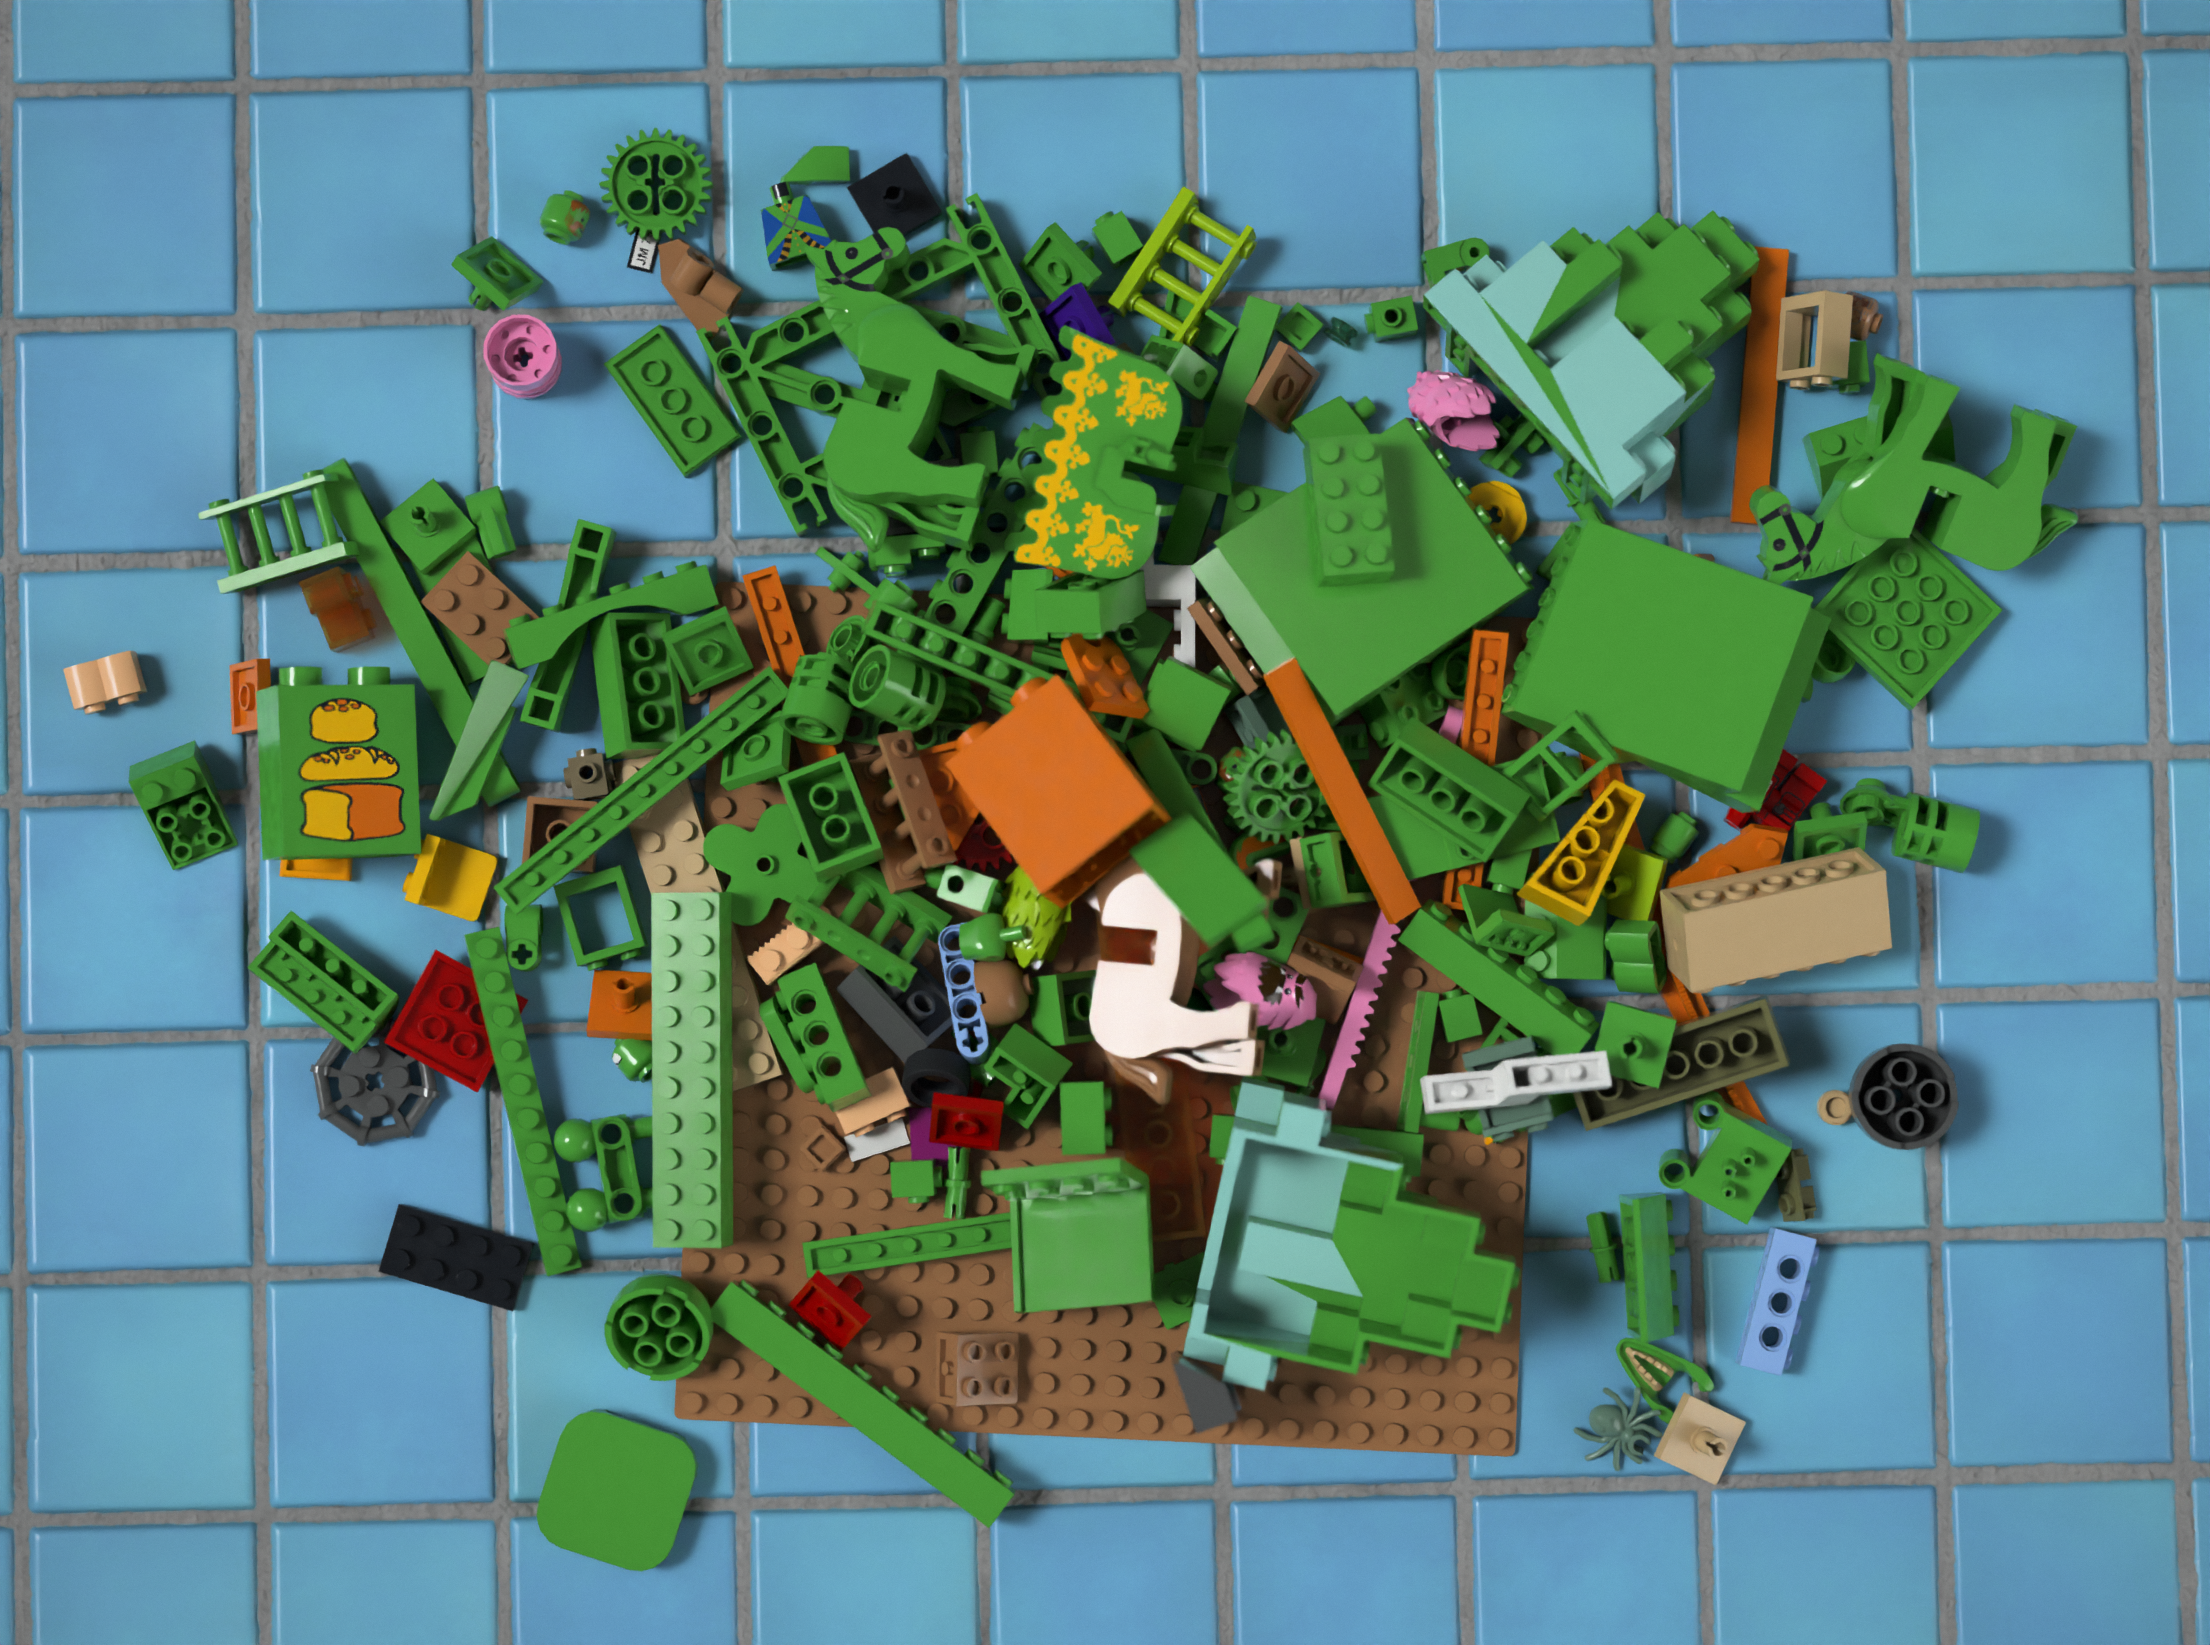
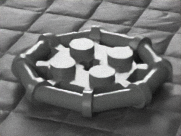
(375, 1103)

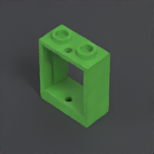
(589, 883)
(1330, 887)

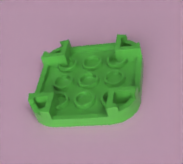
(617, 1490)

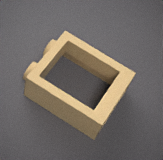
(1832, 339)

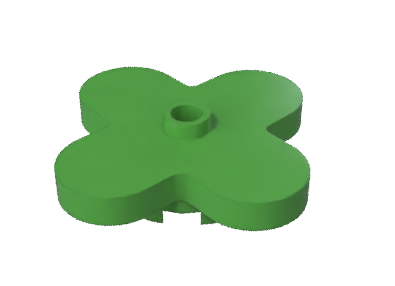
(738, 854)

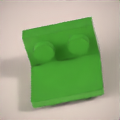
(1498, 923)

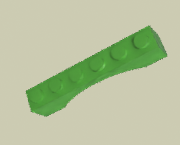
(583, 576)
(540, 638)

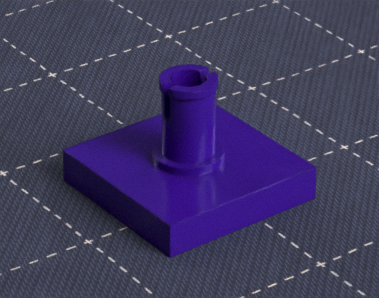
(1077, 311)

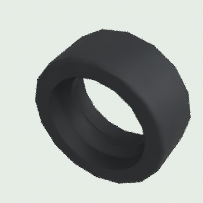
(935, 1063)

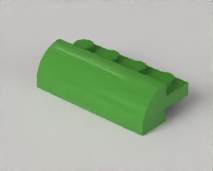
(324, 983)

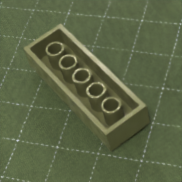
(1701, 1058)

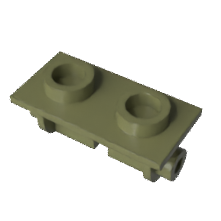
(1795, 1201)

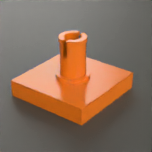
(244, 682)
(620, 1005)

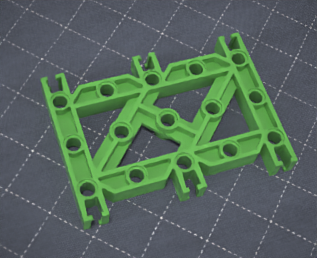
(766, 375)

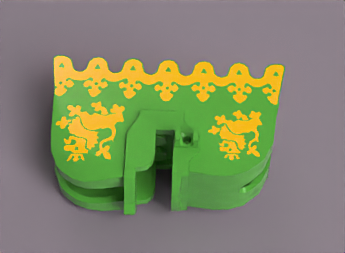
(1084, 504)

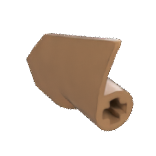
(696, 285)

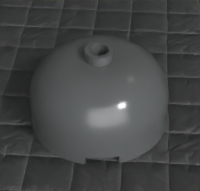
(1926, 1100)

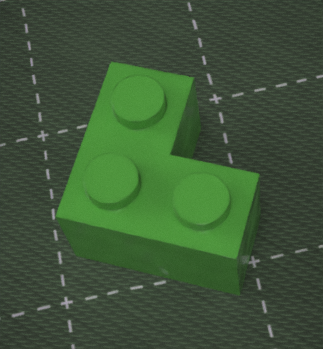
(1031, 1072)

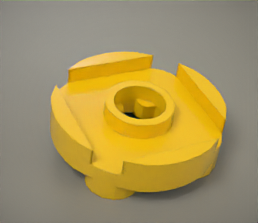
(1509, 507)

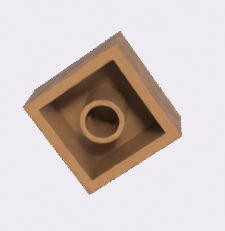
(549, 818)

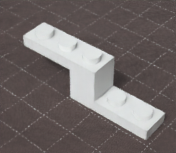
(1174, 588)
(1515, 1082)

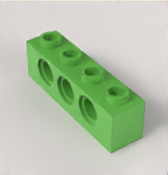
(849, 1084)

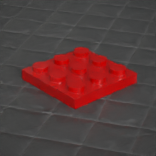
(445, 1023)

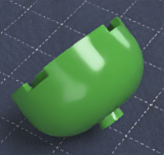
(659, 1326)

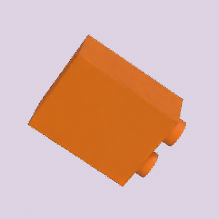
(1056, 789)

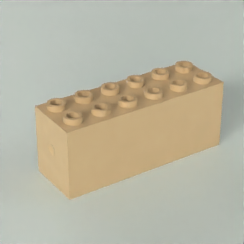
(1776, 920)

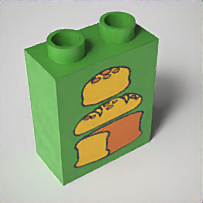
(338, 766)

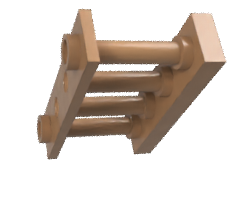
(923, 819)

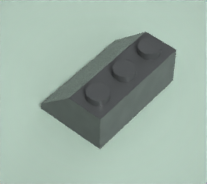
(902, 1019)

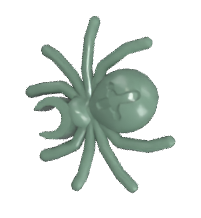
(1619, 1428)

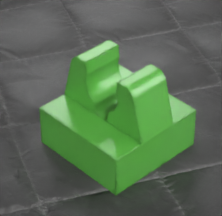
(1352, 741)

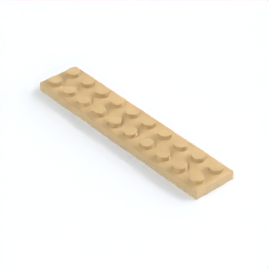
(673, 861)

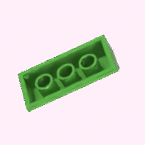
(1836, 445)
(636, 684)
(1448, 789)

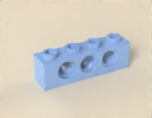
(1778, 1247)

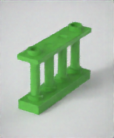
(302, 557)
(871, 886)

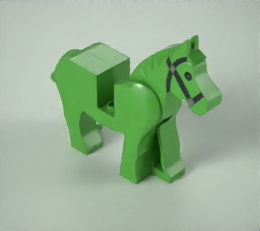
(878, 452)
(1885, 484)

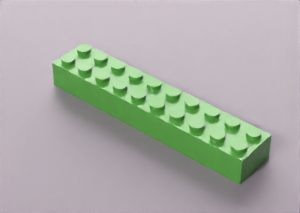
(692, 1069)

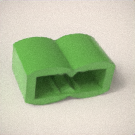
(1636, 956)

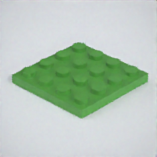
(1906, 615)

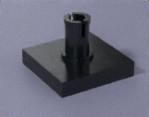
(895, 197)

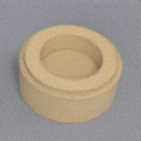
(1834, 1107)

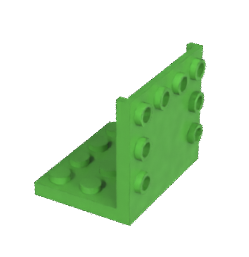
(1078, 1234)

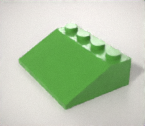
(1647, 1266)

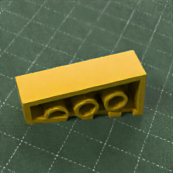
(1581, 862)

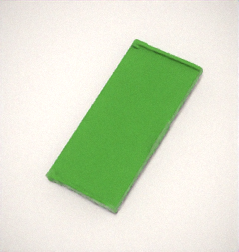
(1427, 852)

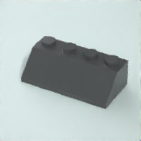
(1206, 1395)

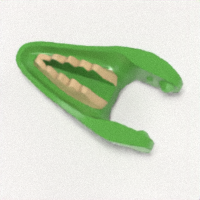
(1653, 1368)

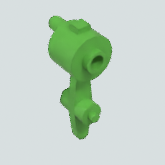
(847, 570)

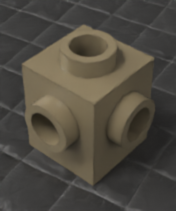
(599, 784)

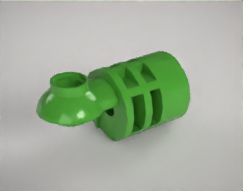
(909, 691)
(818, 695)
(1923, 826)

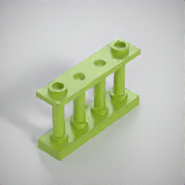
(1166, 239)

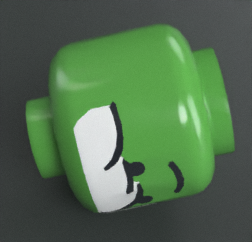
(634, 1059)

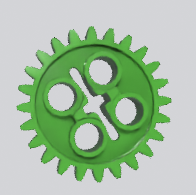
(625, 186)
(1274, 816)

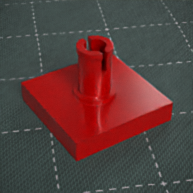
(966, 1120)
(832, 1308)

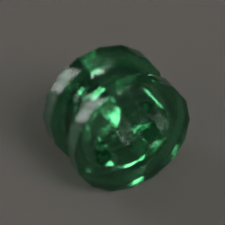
(1340, 332)

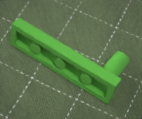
(1411, 1110)

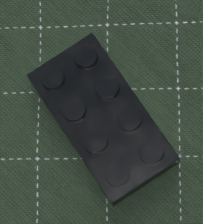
(456, 1257)

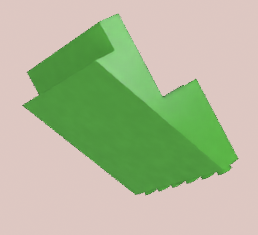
(1366, 636)
(1667, 661)

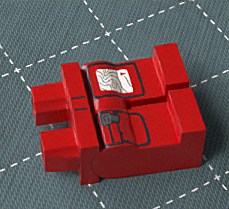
(1785, 805)

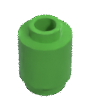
(1674, 837)

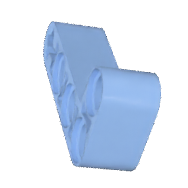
(961, 996)

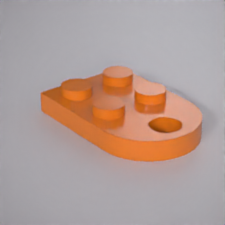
(1103, 676)

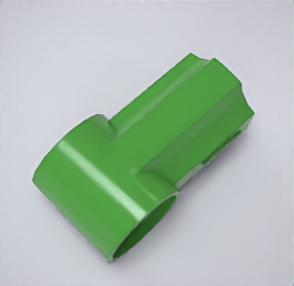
(489, 513)

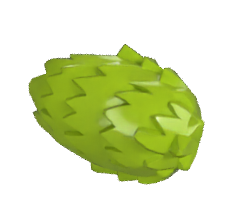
(1043, 920)

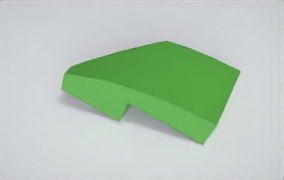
(820, 165)

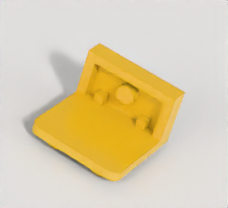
(450, 878)

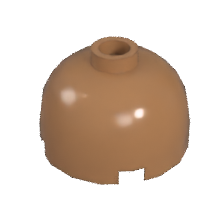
(1003, 991)

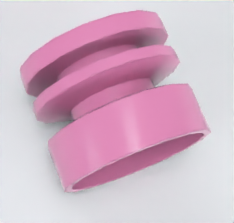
(517, 337)

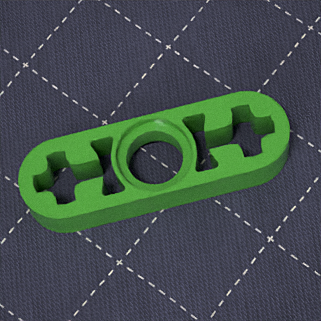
(777, 1026)

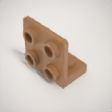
(1329, 974)
(976, 1368)

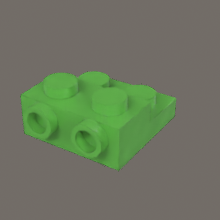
(898, 551)

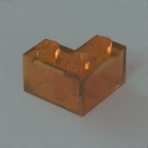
(337, 605)

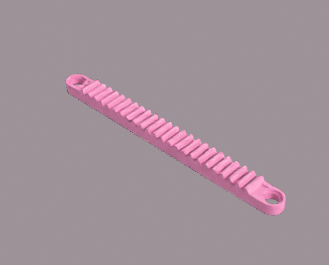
(1368, 980)

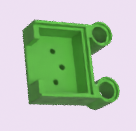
(1735, 1162)

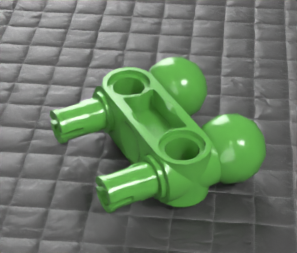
(577, 1141)

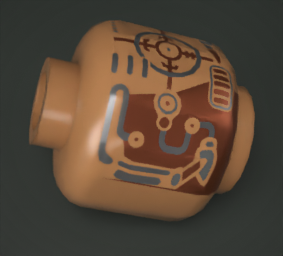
(1864, 316)

